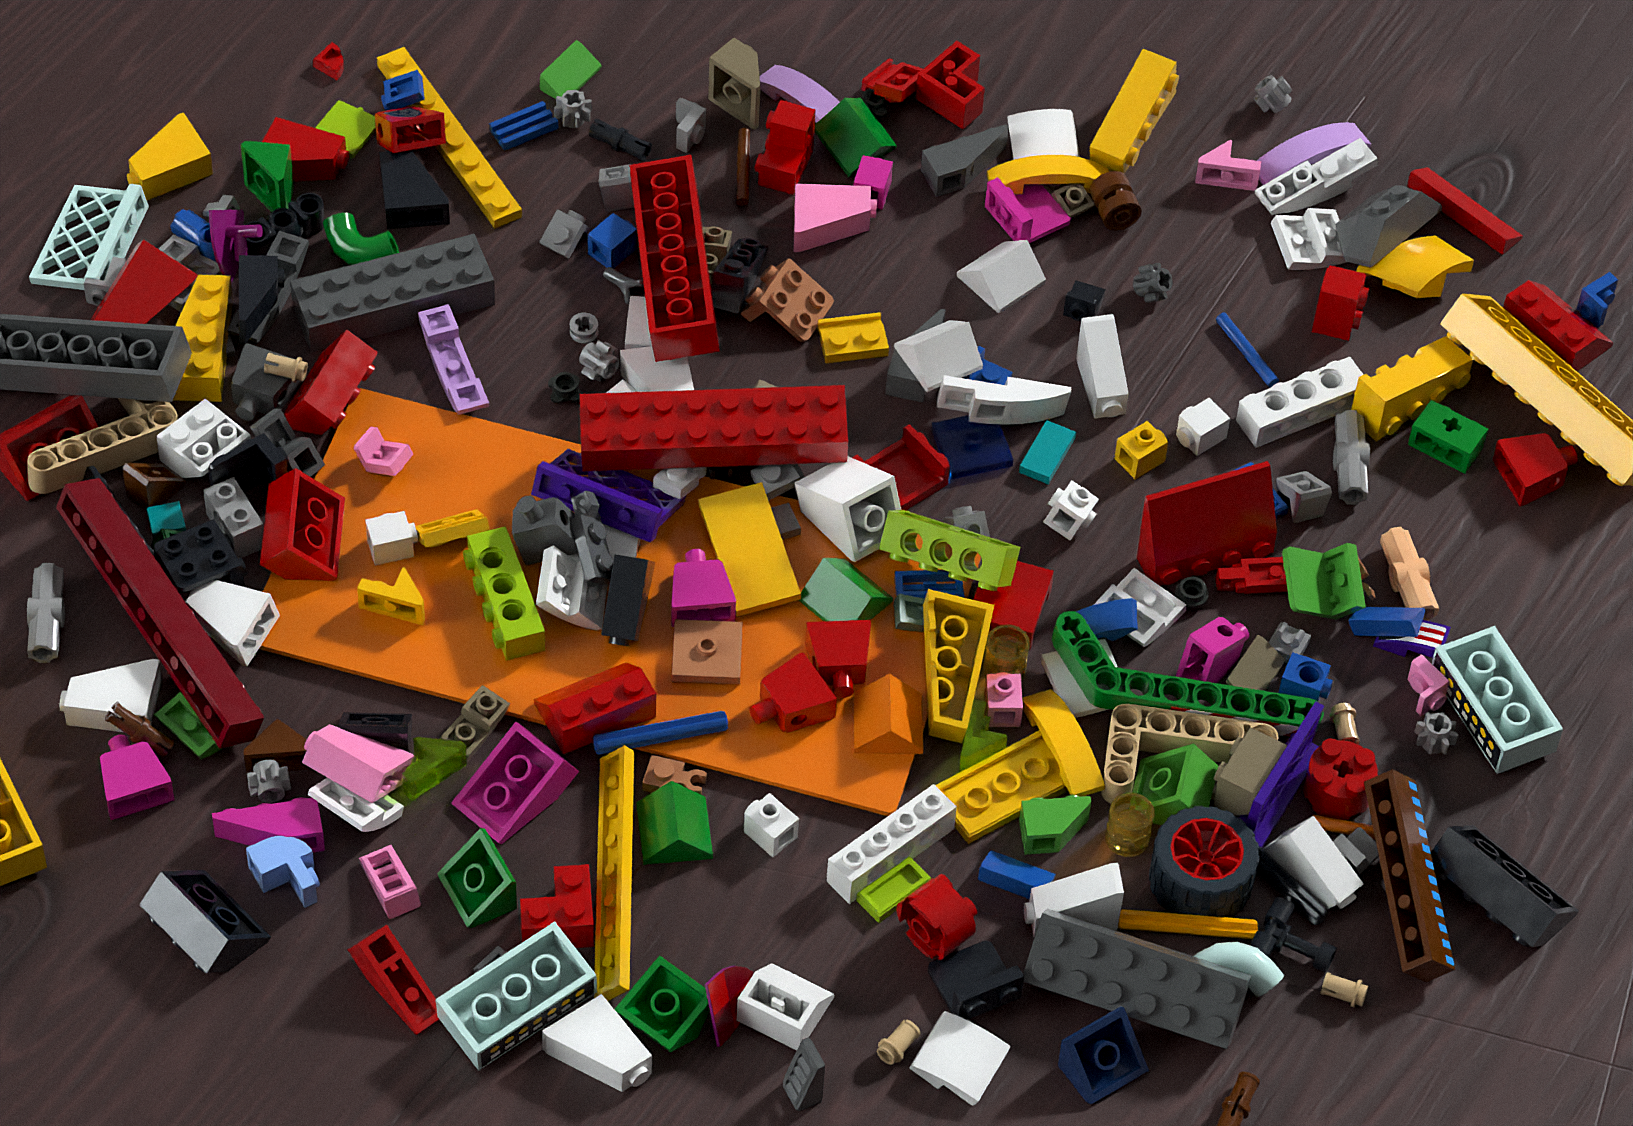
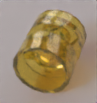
(1006, 651)
(1129, 824)

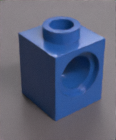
(612, 241)
(1306, 669)

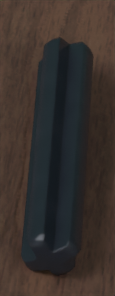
(1291, 889)

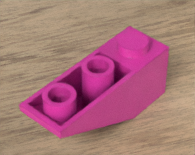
(292, 818)

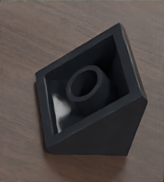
(386, 728)

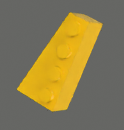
(1135, 111)
(205, 327)
(1409, 386)
(954, 653)

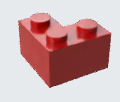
(951, 85)
(786, 146)
(1339, 303)
(569, 908)

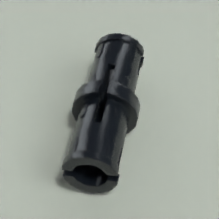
(620, 139)

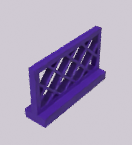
(618, 506)
(1284, 779)

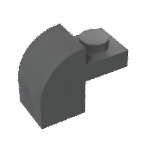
(299, 450)

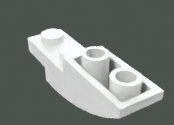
(1318, 182)
(1012, 403)

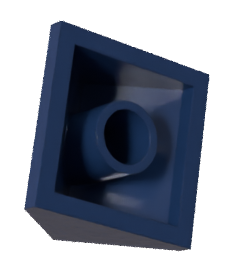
(1102, 1056)

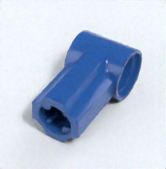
(195, 230)

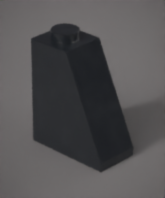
(411, 193)
(627, 599)

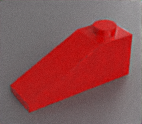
(395, 978)

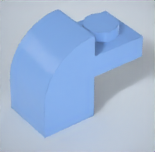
(284, 861)

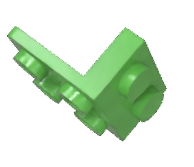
(1324, 582)

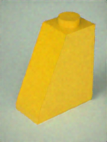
(170, 159)

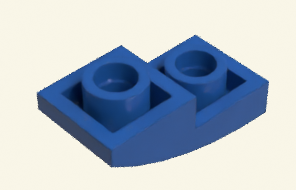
(1112, 618)

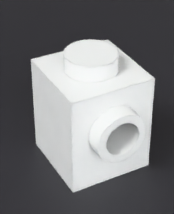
(1202, 426)
(390, 537)
(770, 824)

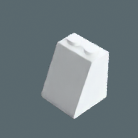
(849, 504)

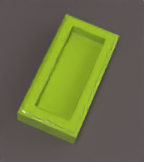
(887, 891)

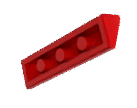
(1465, 210)

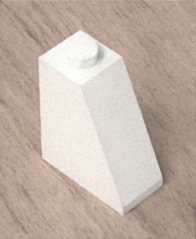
(1102, 366)
(646, 375)
(234, 616)
(93, 694)
(1315, 863)
(1088, 896)
(599, 1045)

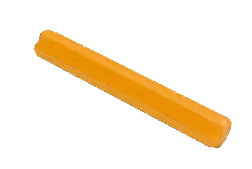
(1187, 924)

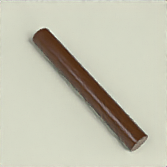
(743, 167)

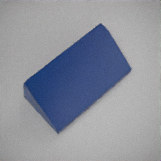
(1387, 621)
(1012, 874)

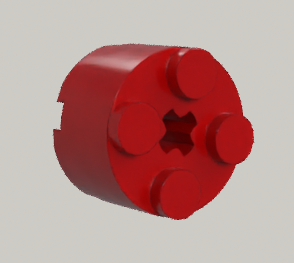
(1337, 778)
(937, 917)

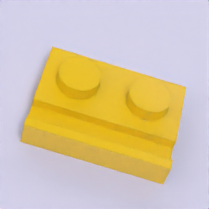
(853, 337)
(451, 528)

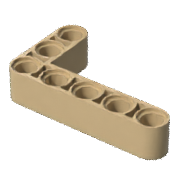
(101, 447)
(1175, 732)

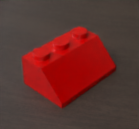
(1556, 324)
(331, 385)
(54, 424)
(302, 528)
(597, 706)

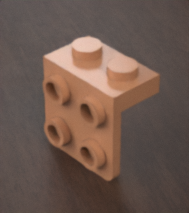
(790, 299)

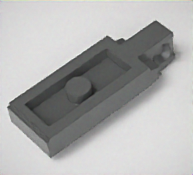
(591, 539)

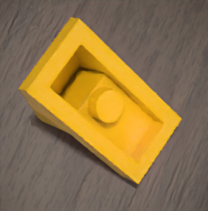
(396, 601)

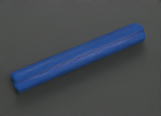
(661, 732)

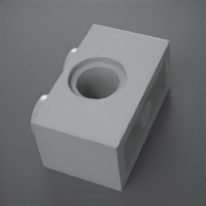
(234, 516)

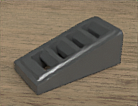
(805, 1076)

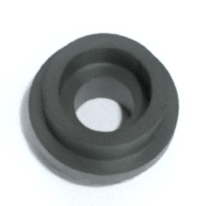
(1194, 586)

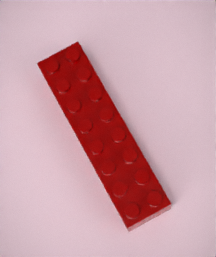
(673, 259)
(713, 428)

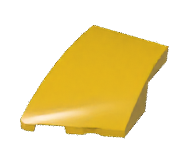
(1419, 266)

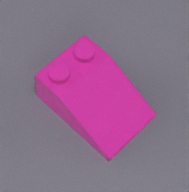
(514, 784)

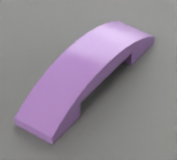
(797, 89)
(1309, 147)
(451, 361)

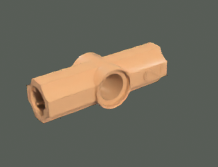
(1408, 572)

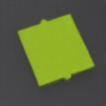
(351, 123)

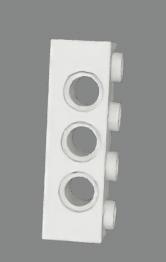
(1298, 402)
(891, 841)

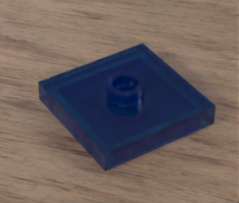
(971, 446)

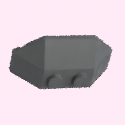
(1383, 223)

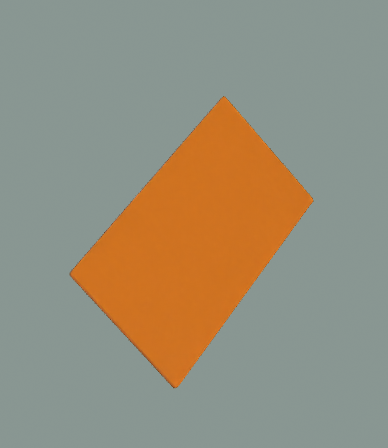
(489, 467)

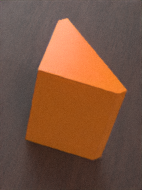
(888, 718)

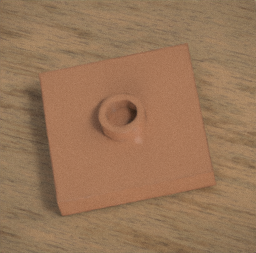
(707, 651)

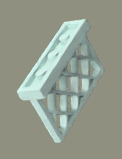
(112, 241)

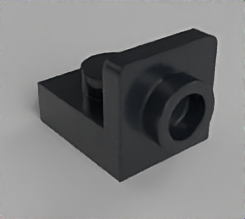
(1083, 301)

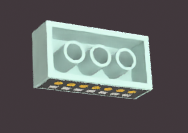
(1497, 700)
(516, 995)

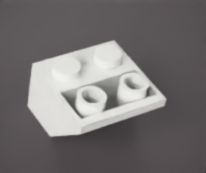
(198, 439)
(782, 1005)

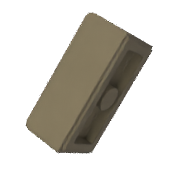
(1257, 666)

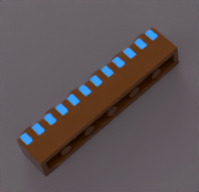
(1409, 876)

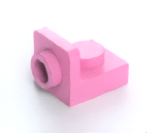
(1429, 684)

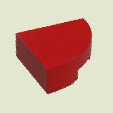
(330, 61)

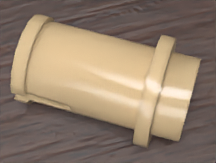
(289, 368)
(1343, 719)
(1344, 989)
(893, 1047)

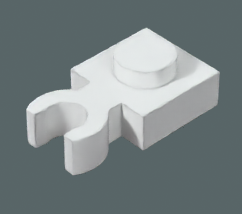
(678, 481)

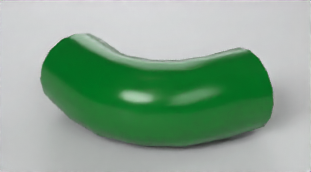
(351, 245)

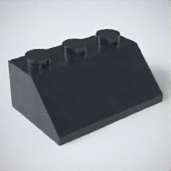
(203, 920)

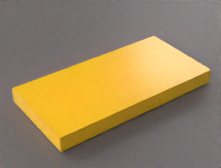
(750, 548)
(993, 789)

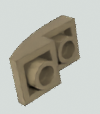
(1070, 197)
(717, 246)
(477, 720)

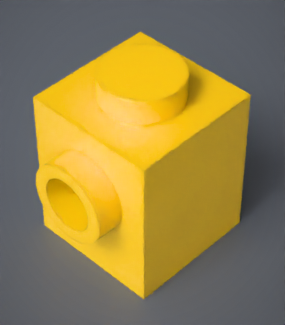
(1141, 449)

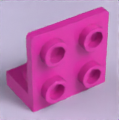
(1026, 214)

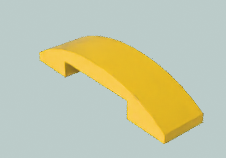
(1046, 170)
(1066, 741)

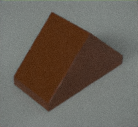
(150, 483)
(279, 744)

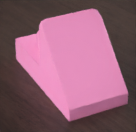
(1221, 170)

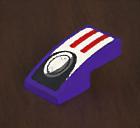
(1429, 637)

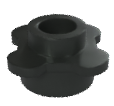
(875, 103)
(562, 381)

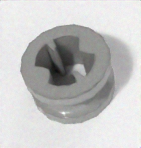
(583, 319)

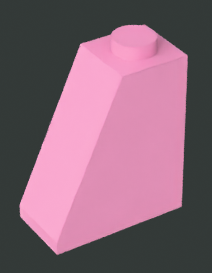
(830, 213)
(356, 761)

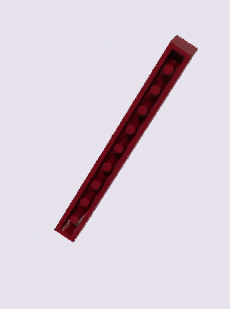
(160, 613)

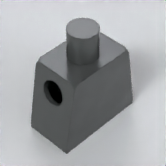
(257, 390)
(540, 526)

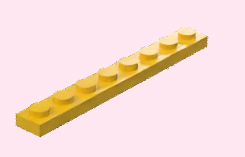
(459, 150)
(614, 873)

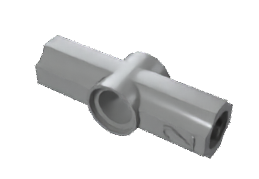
(1351, 457)
(45, 613)

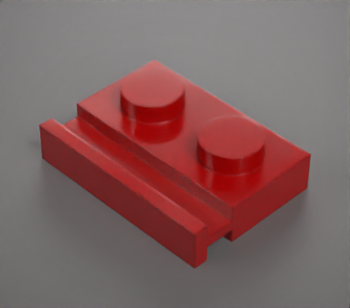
(892, 80)

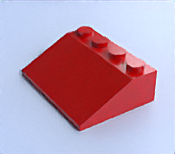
(1208, 524)

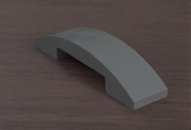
(291, 254)

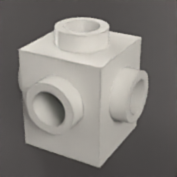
(1071, 510)

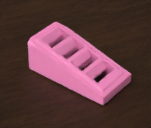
(396, 900)

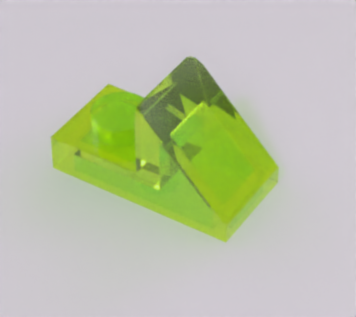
(978, 740)
(435, 763)

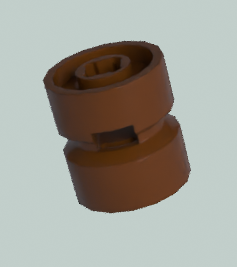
(1115, 200)

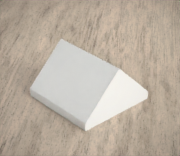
(1004, 274)
(941, 351)

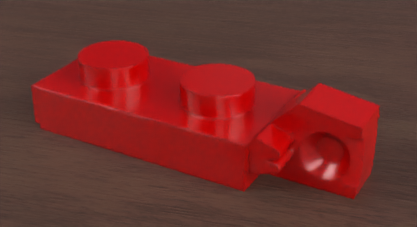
(1253, 576)

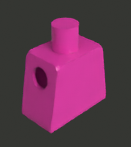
(701, 590)
(1212, 651)
(133, 778)

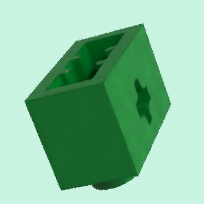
(1447, 436)

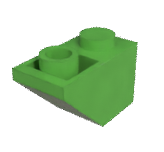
(1052, 823)

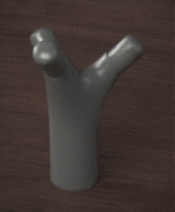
(623, 282)

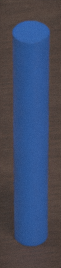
(1247, 350)

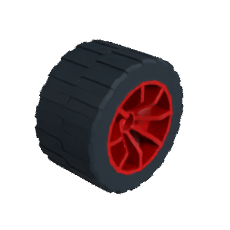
(1204, 863)

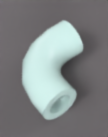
(1245, 960)

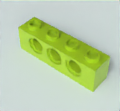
(997, 556)
(514, 613)

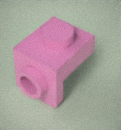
(381, 455)

